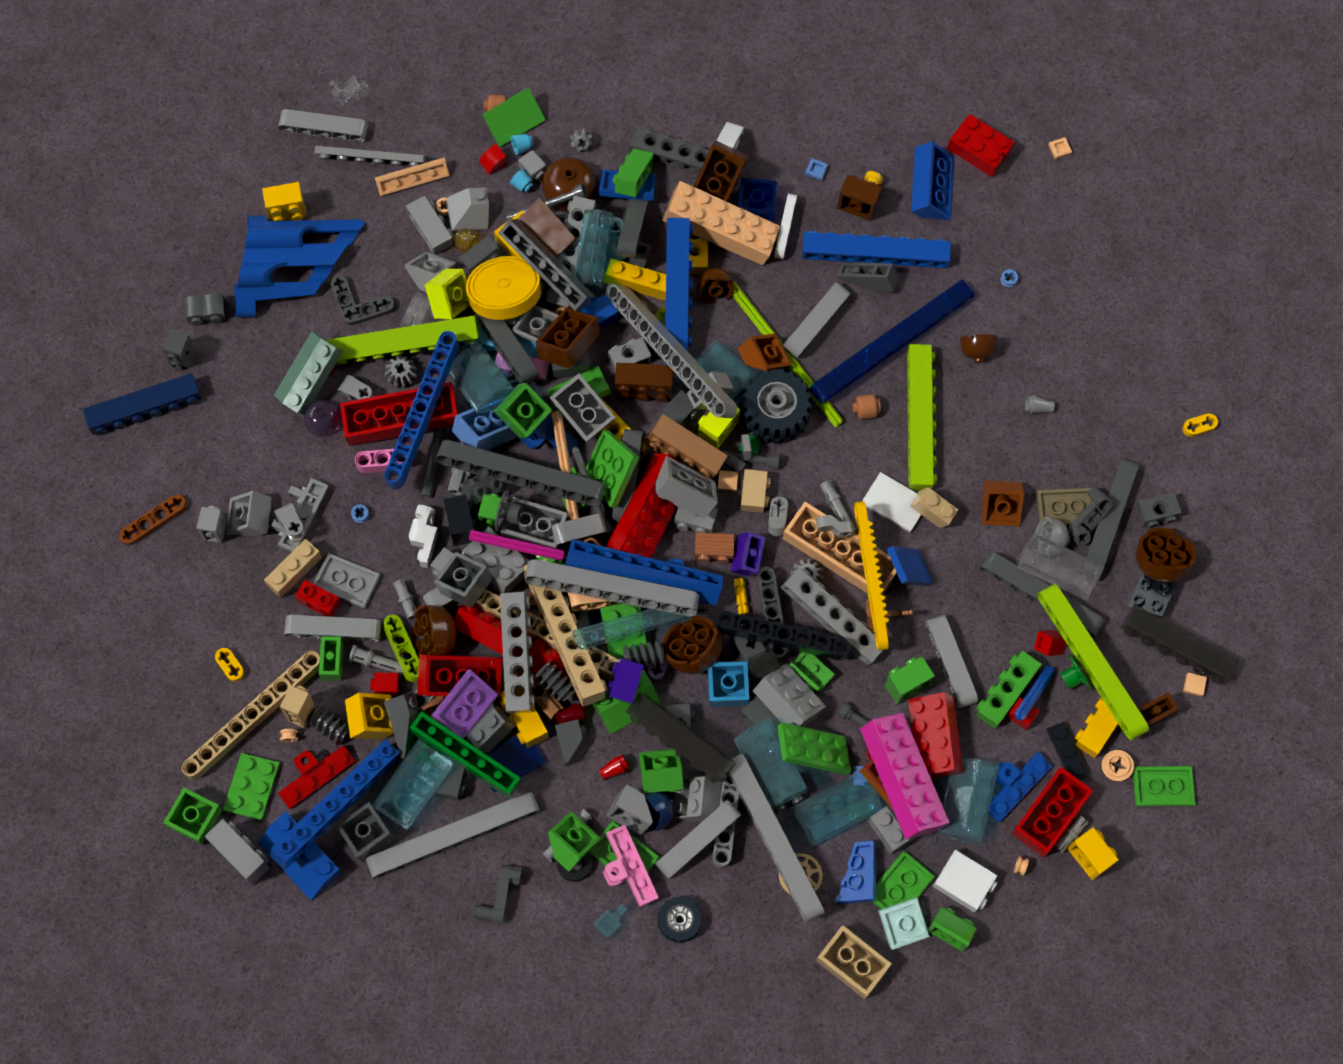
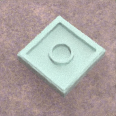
(903, 923)

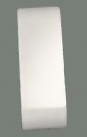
(731, 135)

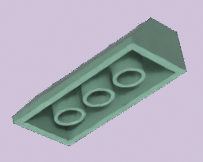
(308, 373)

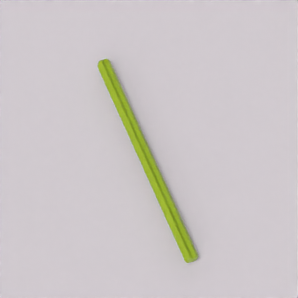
(765, 329)

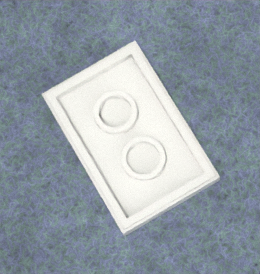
(892, 502)

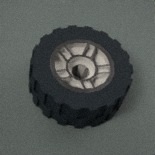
(679, 931)

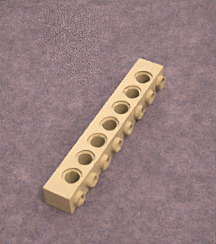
(586, 692)

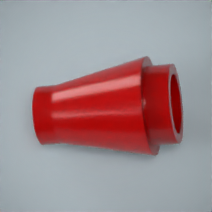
(614, 767)

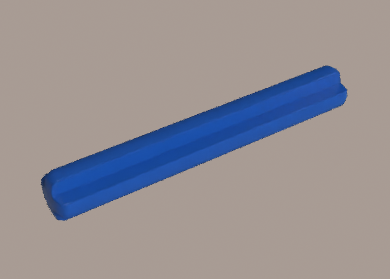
(1034, 693)

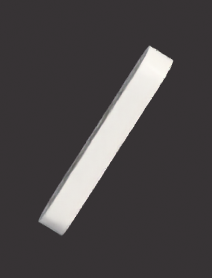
(785, 226)

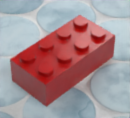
(442, 672)
(936, 734)
(1052, 812)

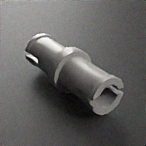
(405, 598)
(1071, 834)

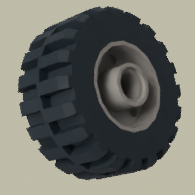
(776, 405)

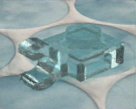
(609, 922)

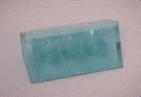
(594, 248)
(479, 378)
(762, 751)
(413, 784)
(969, 800)
(836, 808)

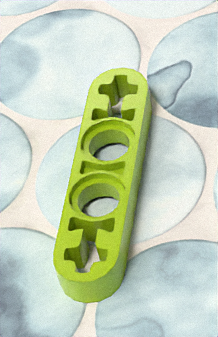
(405, 647)

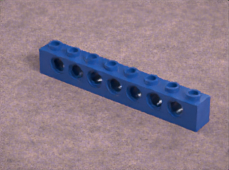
(334, 804)

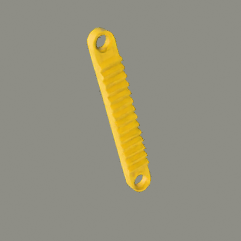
(872, 575)

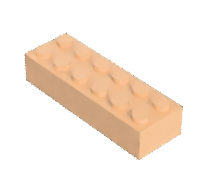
(723, 223)
(835, 553)

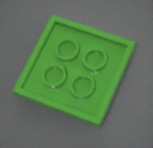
(612, 465)

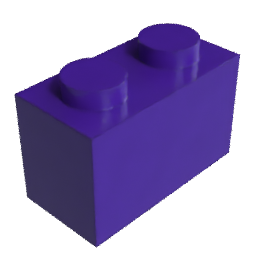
(748, 554)
(625, 680)

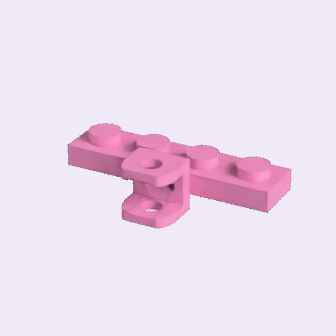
(628, 867)

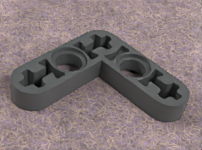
(352, 308)

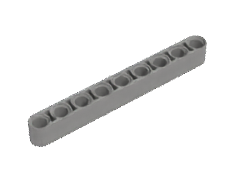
(612, 588)
(452, 834)
(775, 840)

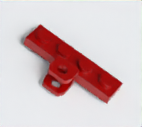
(314, 774)

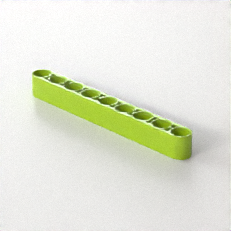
(1093, 662)

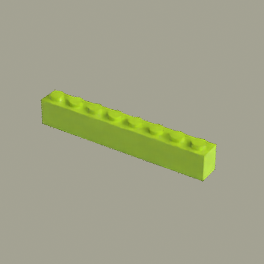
(405, 338)
(921, 417)

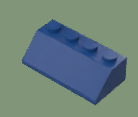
(932, 182)
(312, 869)

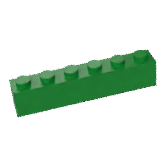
(465, 755)

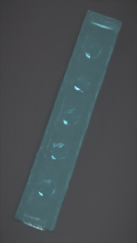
(624, 627)

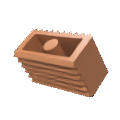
(714, 547)

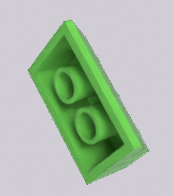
(614, 712)

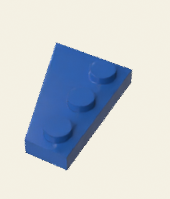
(860, 877)

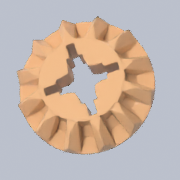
(1112, 758)

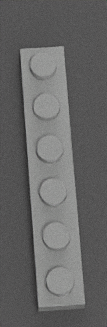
(362, 155)

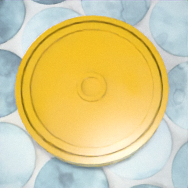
(503, 288)

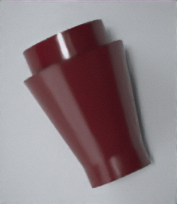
(572, 713)

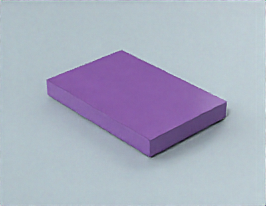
(465, 704)

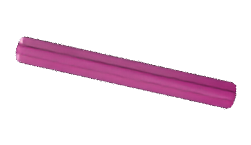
(516, 545)

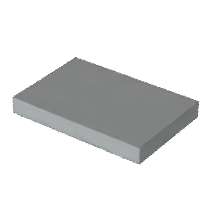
(347, 580)

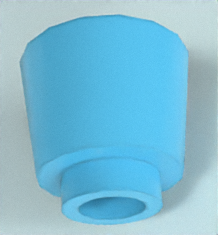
(521, 143)
(522, 181)

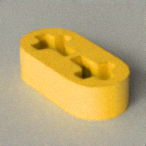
(1201, 429)
(226, 667)

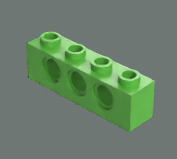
(1028, 667)

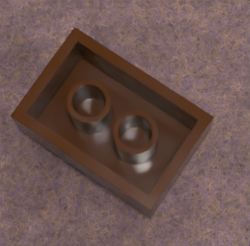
(721, 171)
(568, 338)
(643, 381)

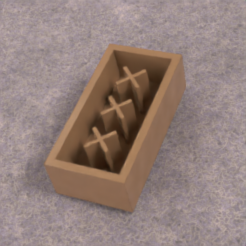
(685, 447)

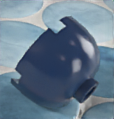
(659, 806)

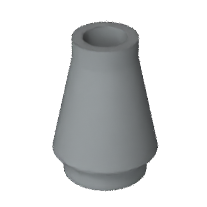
(1038, 405)

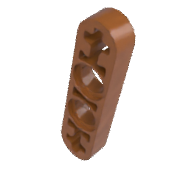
(151, 517)

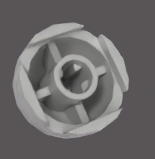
(1054, 530)

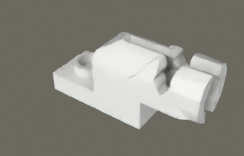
(424, 534)

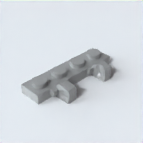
(308, 504)

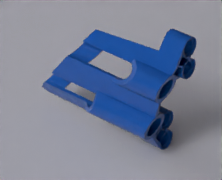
(281, 245)

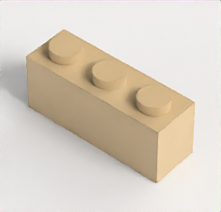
(292, 568)
(298, 706)

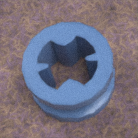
(1010, 283)
(361, 519)

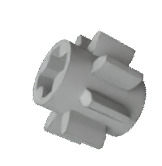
(581, 135)

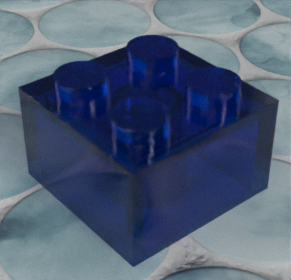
(758, 197)

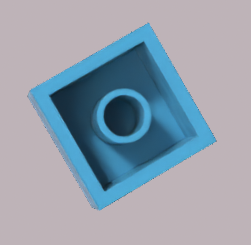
(728, 684)

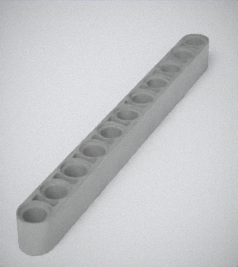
(671, 351)

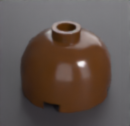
(715, 282)
(978, 346)

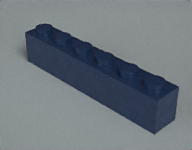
(142, 404)

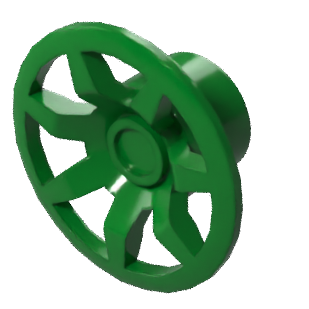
(1074, 676)

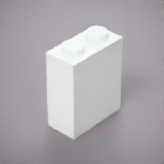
(965, 881)

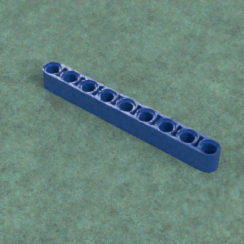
(421, 418)

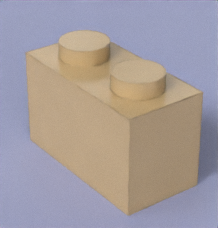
(754, 490)
(933, 507)

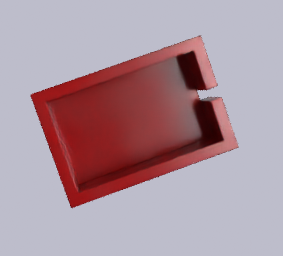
(980, 145)

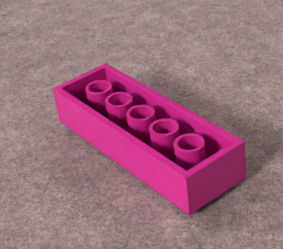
(904, 776)

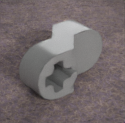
(779, 508)
(830, 523)

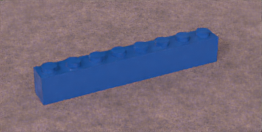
(876, 249)
(678, 279)
(646, 569)

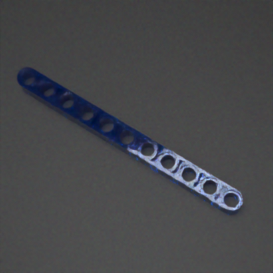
(891, 342)

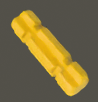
(741, 596)

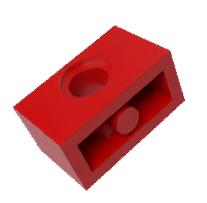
(317, 599)

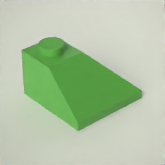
(571, 840)

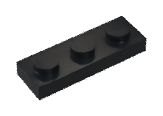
(1067, 750)

